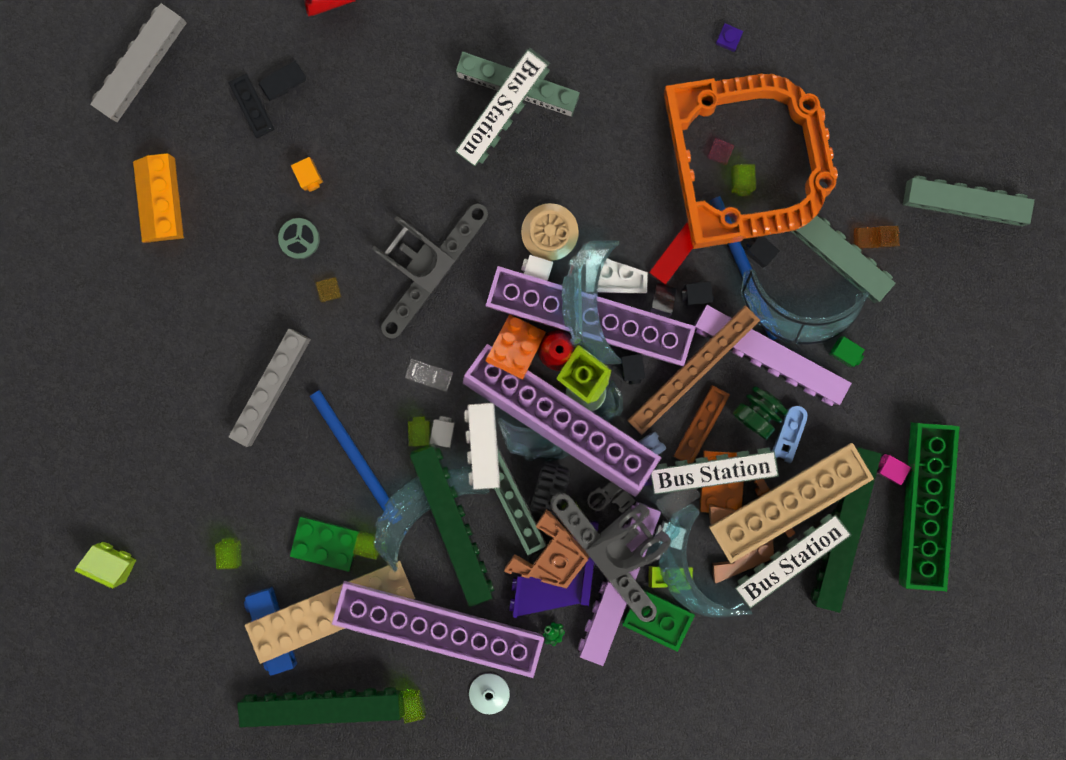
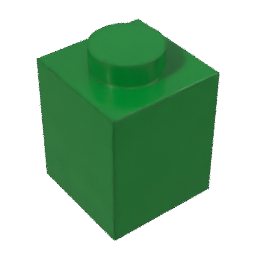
(847, 352)

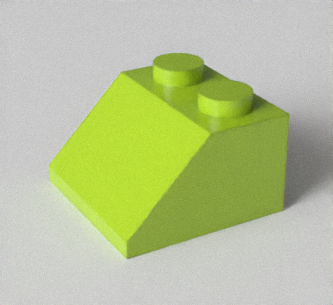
(585, 375)
(106, 565)

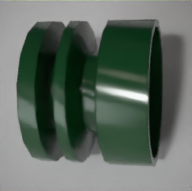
(760, 413)

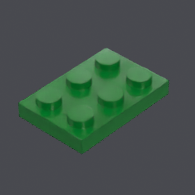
(324, 543)
(667, 626)

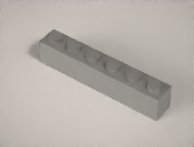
(138, 62)
(269, 388)

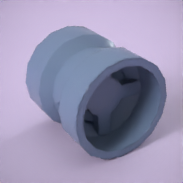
(652, 443)

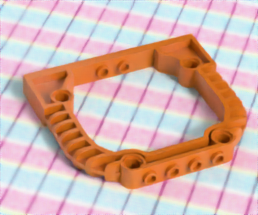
(705, 222)

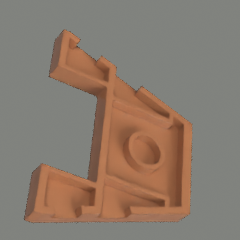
(558, 561)
(725, 570)

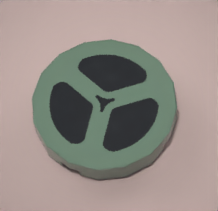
(298, 238)

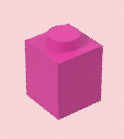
(893, 469)

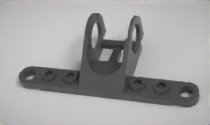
(428, 265)
(610, 551)

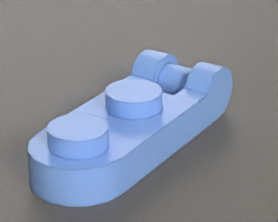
(790, 433)

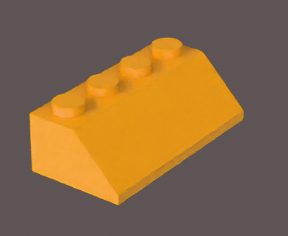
(158, 198)

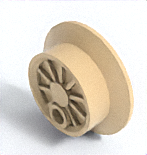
(550, 231)

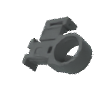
(615, 493)

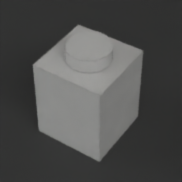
(442, 432)

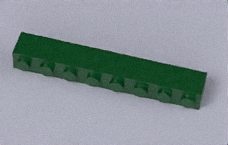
(451, 524)
(838, 562)
(321, 708)

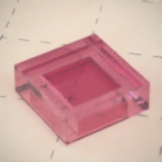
(720, 151)

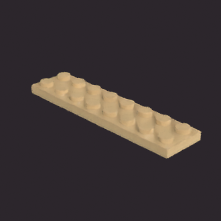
(791, 502)
(313, 617)

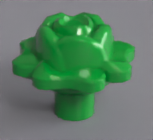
(553, 634)

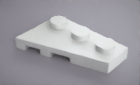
(621, 279)

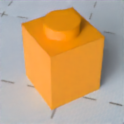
(307, 174)

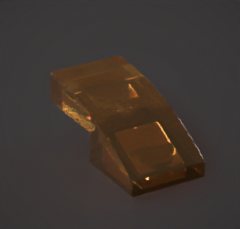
(876, 237)

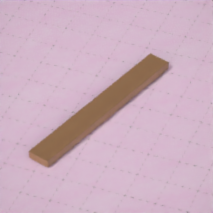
(693, 370)

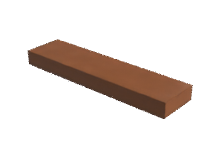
(701, 424)

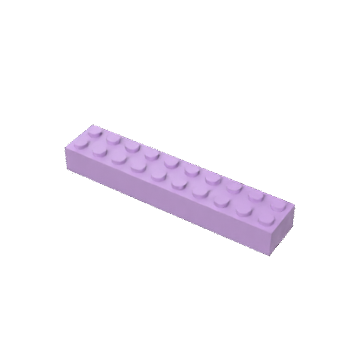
(621, 324)
(564, 423)
(438, 629)

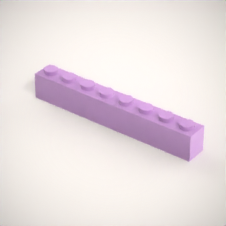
(778, 359)
(611, 606)

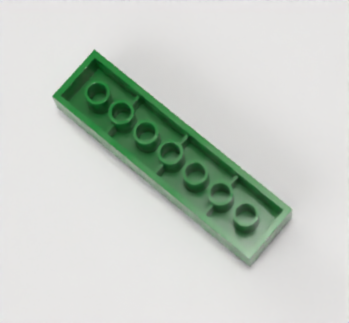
(929, 506)

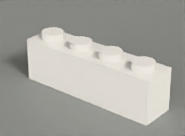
(483, 446)

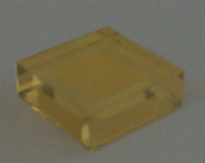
(328, 289)

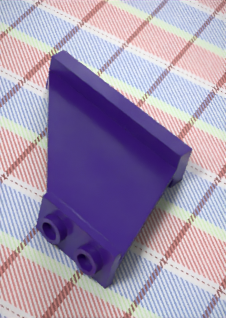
(538, 596)

